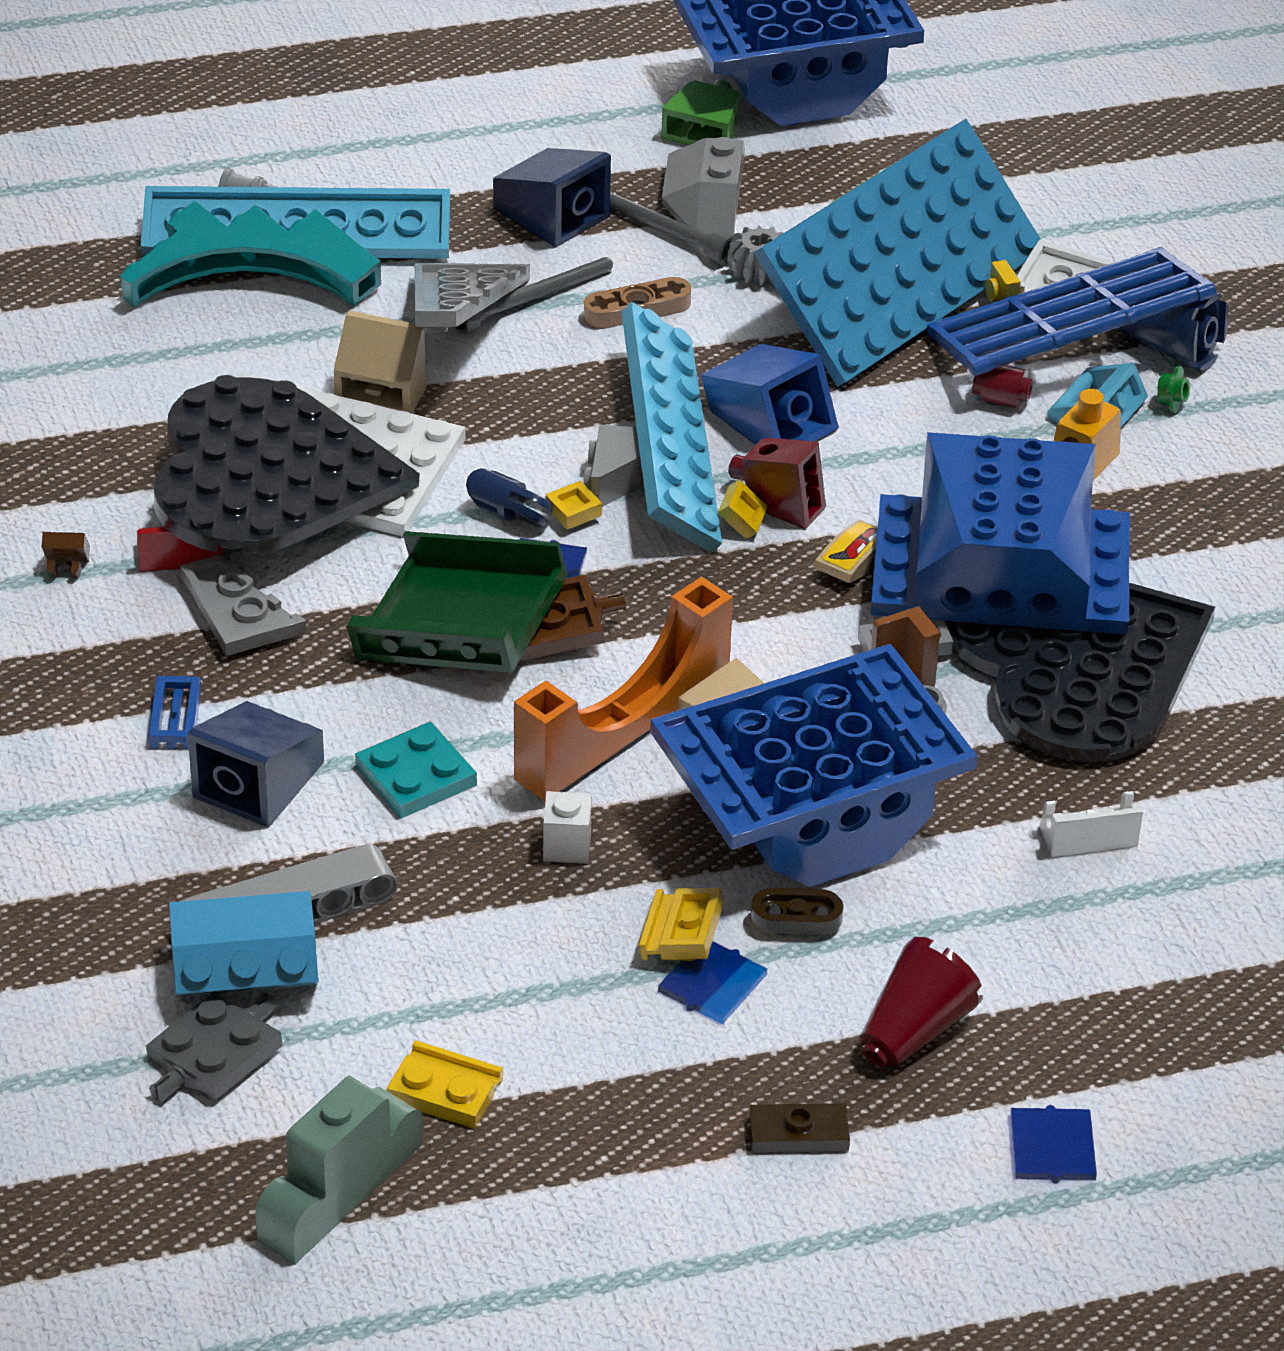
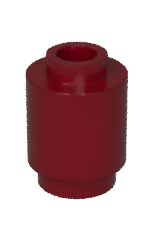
(1004, 386)

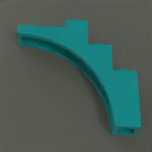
(253, 242)

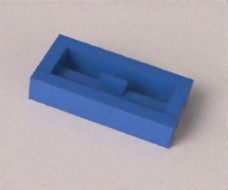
(174, 735)

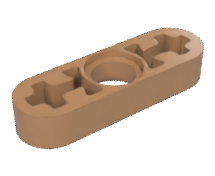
(662, 296)

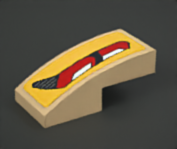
(850, 552)

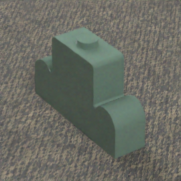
(334, 1163)

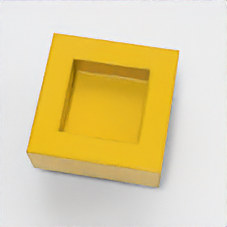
(1002, 281)
(574, 505)
(742, 509)

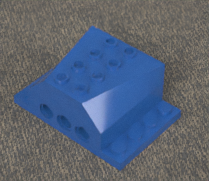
(801, 55)
(1004, 539)
(819, 763)

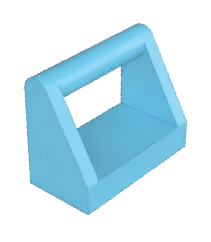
(1117, 383)

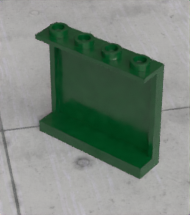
(462, 602)

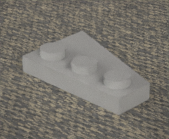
(235, 608)

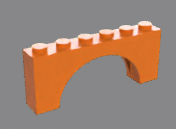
(562, 743)

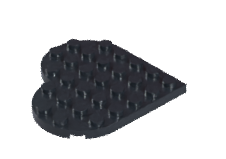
(267, 467)
(1085, 690)

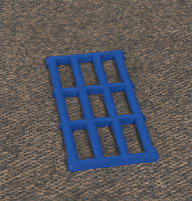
(1074, 306)

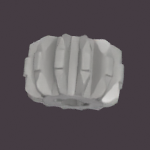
(742, 256)

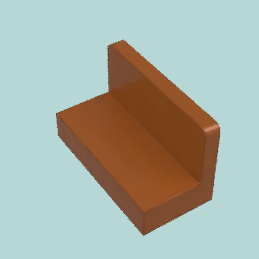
(914, 640)

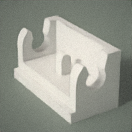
(1092, 829)

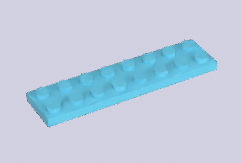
(379, 219)
(671, 428)

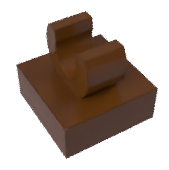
(65, 547)

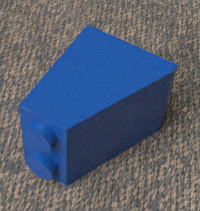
(772, 394)

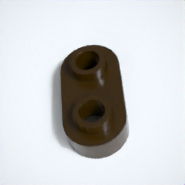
(797, 911)

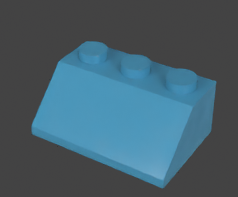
(243, 943)

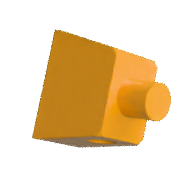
(1093, 423)

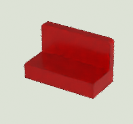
(164, 551)

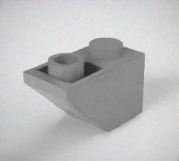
(614, 462)

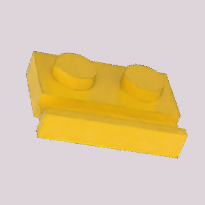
(681, 924)
(446, 1084)

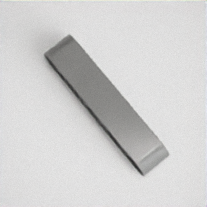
(336, 883)

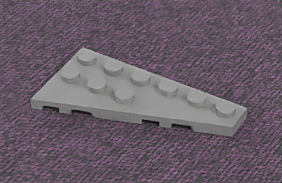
(457, 291)

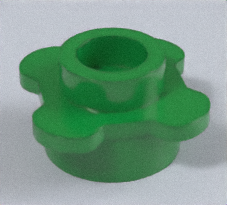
(1173, 389)

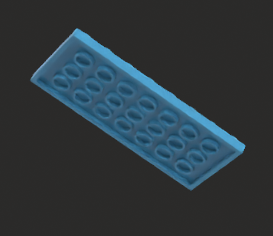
(898, 251)

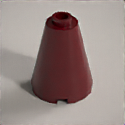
(918, 1002)

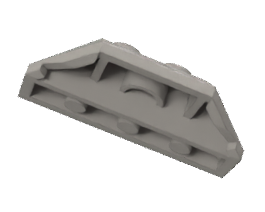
(705, 184)

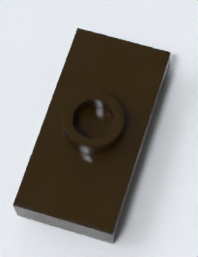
(799, 1128)

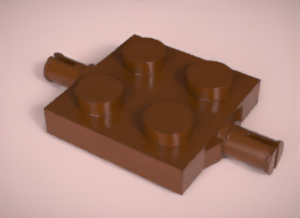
(573, 619)

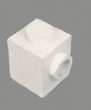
(567, 827)

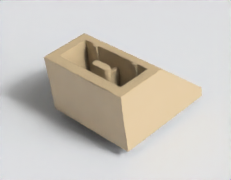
(380, 362)

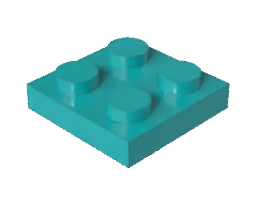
(415, 769)

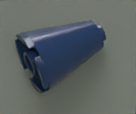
(1185, 332)

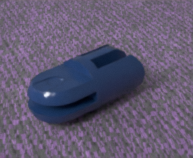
(506, 497)

